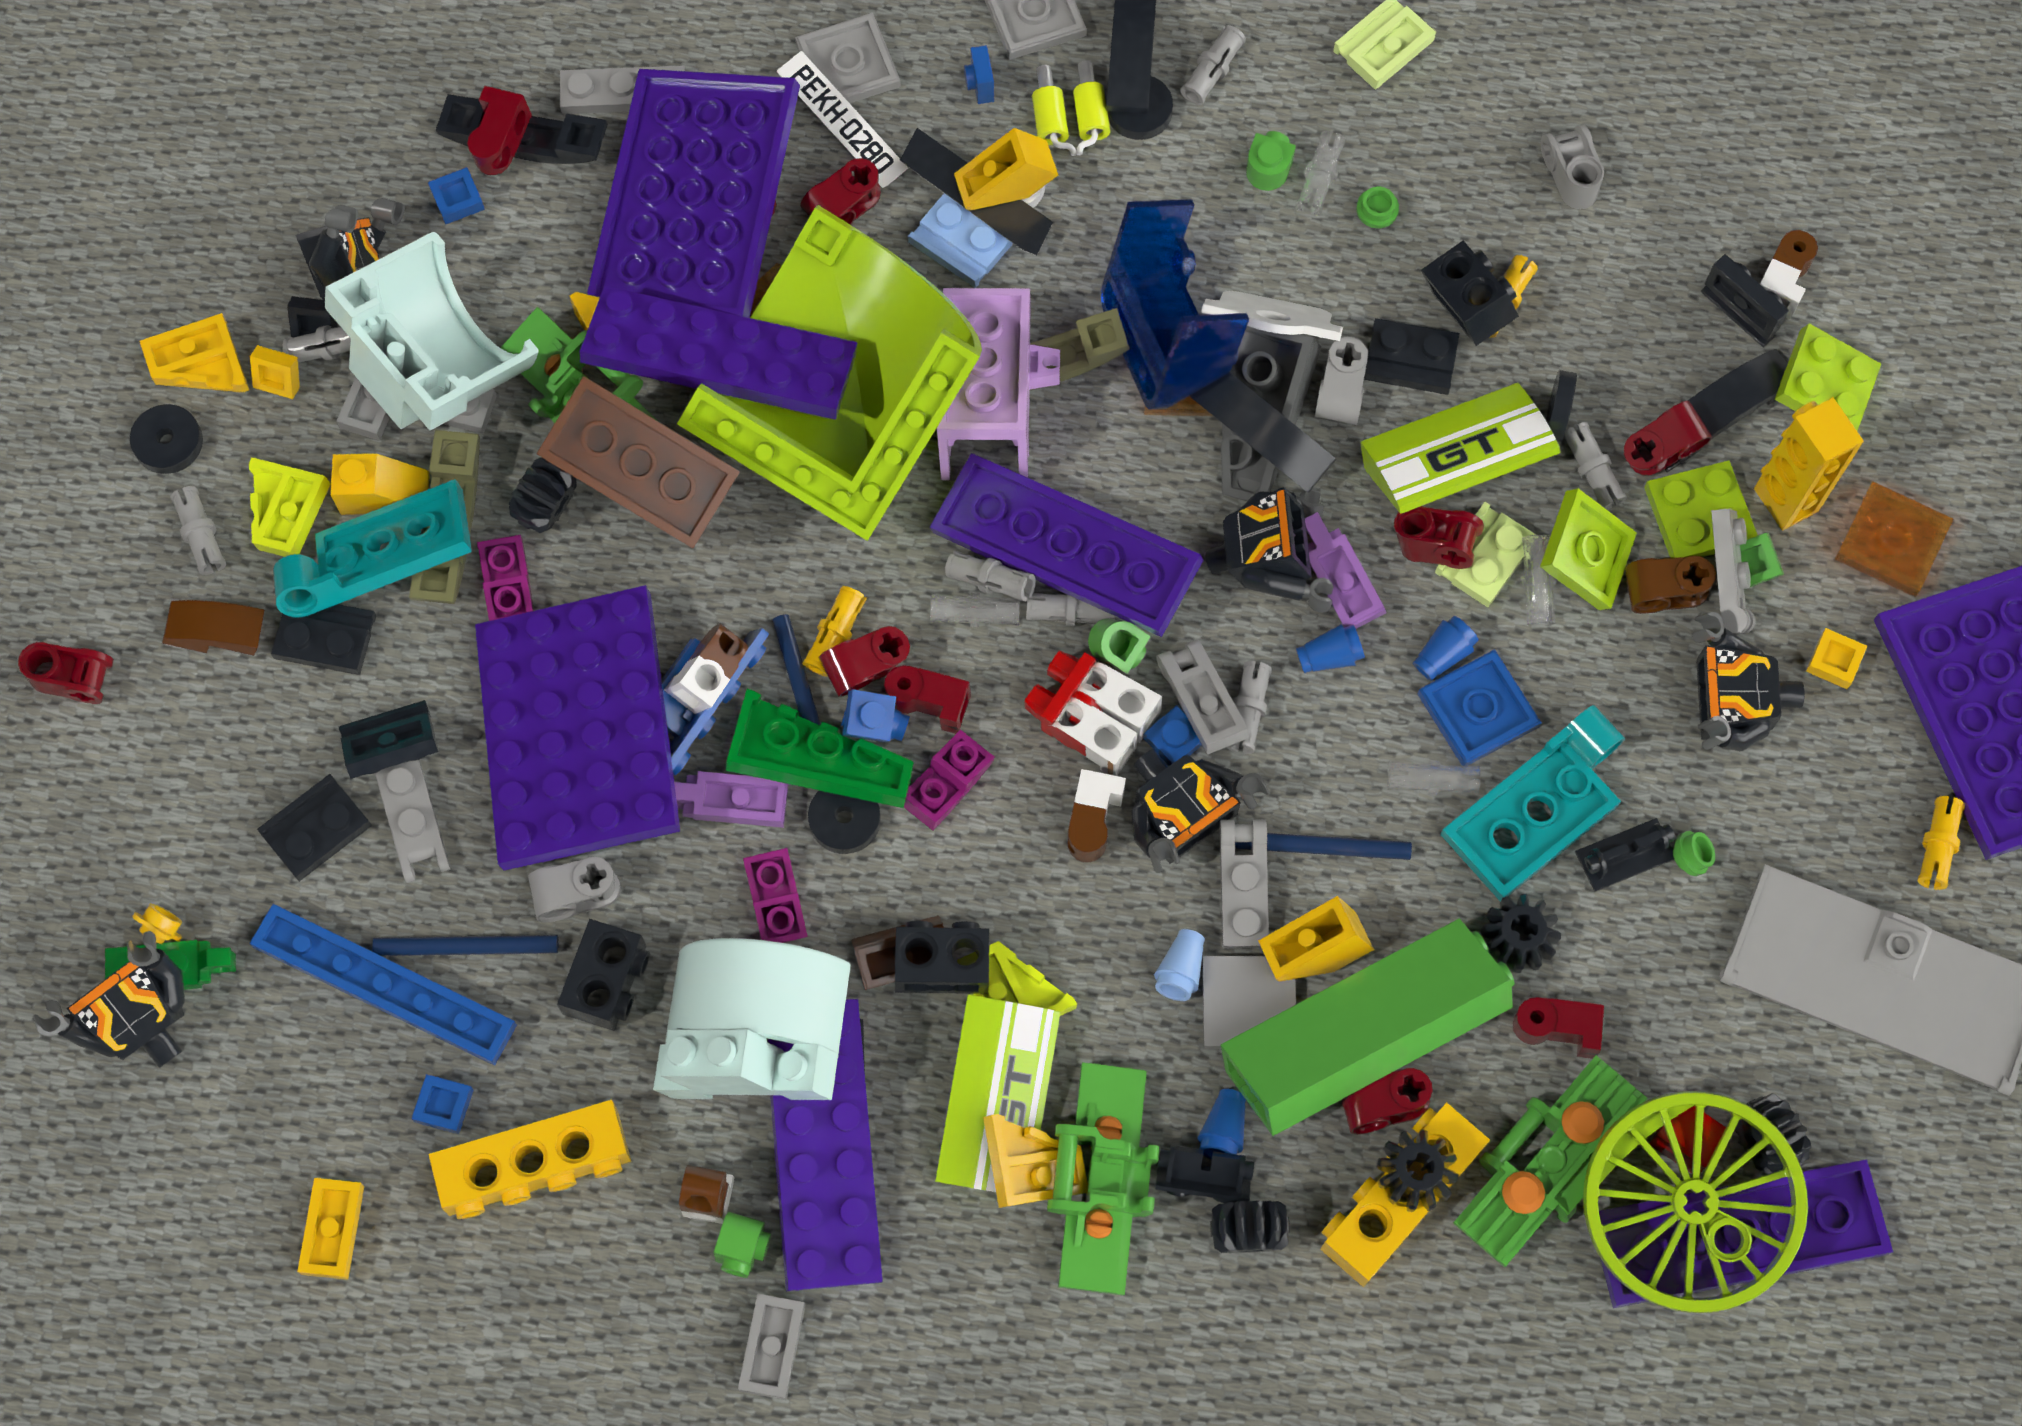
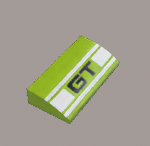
(1458, 448)
(998, 1070)

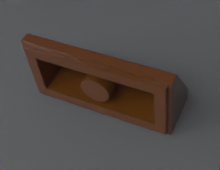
(877, 955)

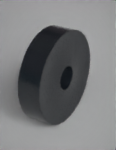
(1146, 126)
(1561, 402)
(156, 423)
(843, 837)

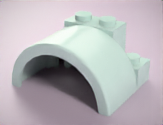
(416, 339)
(734, 999)

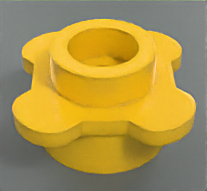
(160, 922)

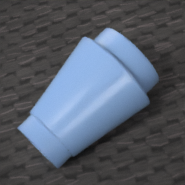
(1180, 969)

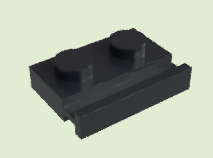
(1745, 300)
(1411, 356)
(326, 639)
(388, 739)
(314, 827)

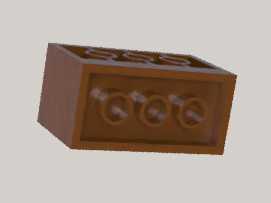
(638, 462)

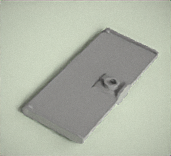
(1881, 978)

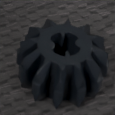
(541, 495)
(1534, 925)
(1786, 1121)
(1431, 1184)
(1250, 1226)

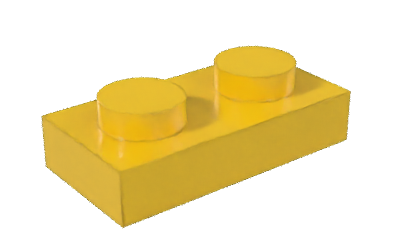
(331, 1228)

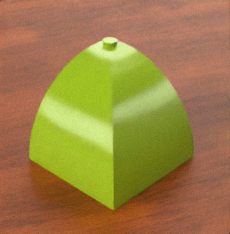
(903, 379)

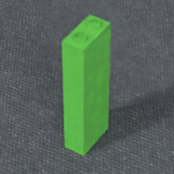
(1367, 1025)

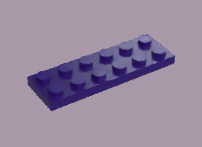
(719, 350)
(1067, 544)
(828, 1176)
(1840, 1229)

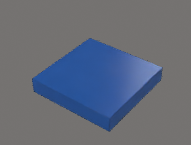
(1479, 708)

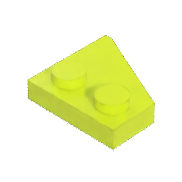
(284, 506)
(1018, 982)

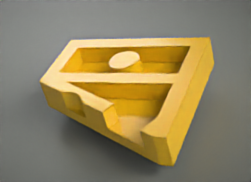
(196, 357)
(1026, 1163)

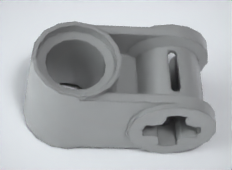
(1574, 159)
(1342, 385)
(567, 891)

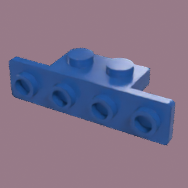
(684, 723)

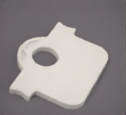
(1275, 315)

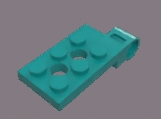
(351, 555)
(1559, 778)

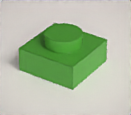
(1761, 559)

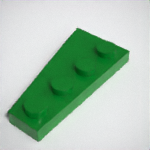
(794, 751)

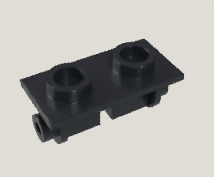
(1627, 854)
(1182, 1174)

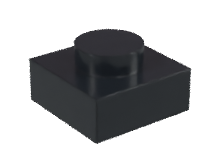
(307, 315)

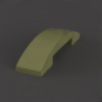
(1089, 345)
(452, 457)

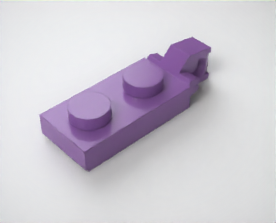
(1335, 560)
(732, 799)

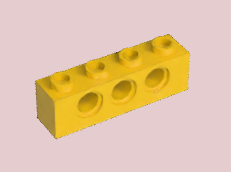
(1807, 462)
(458, 1165)
(1363, 1255)

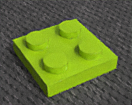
(1827, 369)
(1685, 503)
(1588, 549)

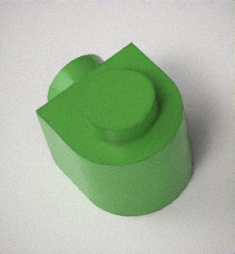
(1269, 160)
(1118, 644)
(741, 1243)

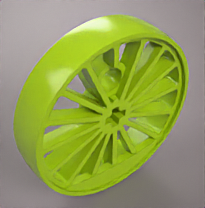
(1631, 1131)

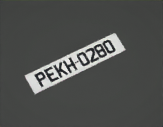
(842, 118)

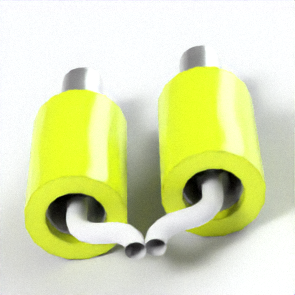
(1089, 105)

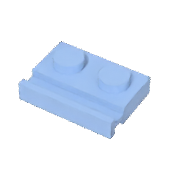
(959, 240)

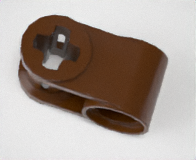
(1662, 584)

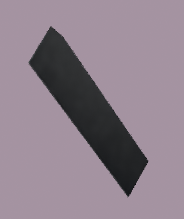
(1012, 220)

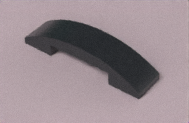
(1131, 56)
(544, 140)
(1738, 394)
(1265, 430)

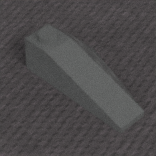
(1280, 373)

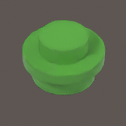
(1377, 207)
(1693, 852)

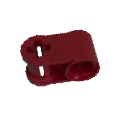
(846, 194)
(1671, 437)
(1439, 536)
(861, 660)
(74, 673)
(1383, 1103)

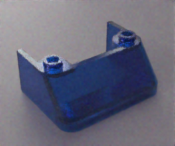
(1146, 280)

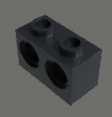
(1471, 292)
(942, 972)
(592, 973)

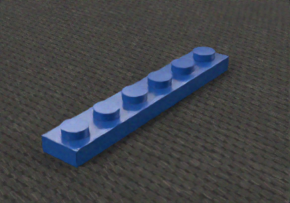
(383, 984)

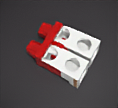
(1094, 710)

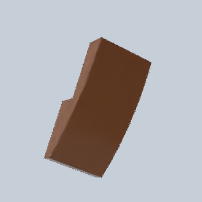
(211, 623)

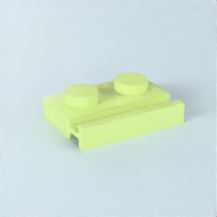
(1384, 42)
(1496, 557)

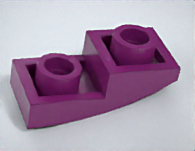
(505, 577)
(947, 779)
(775, 896)

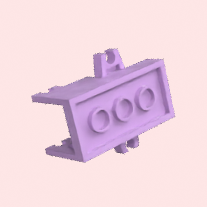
(996, 392)

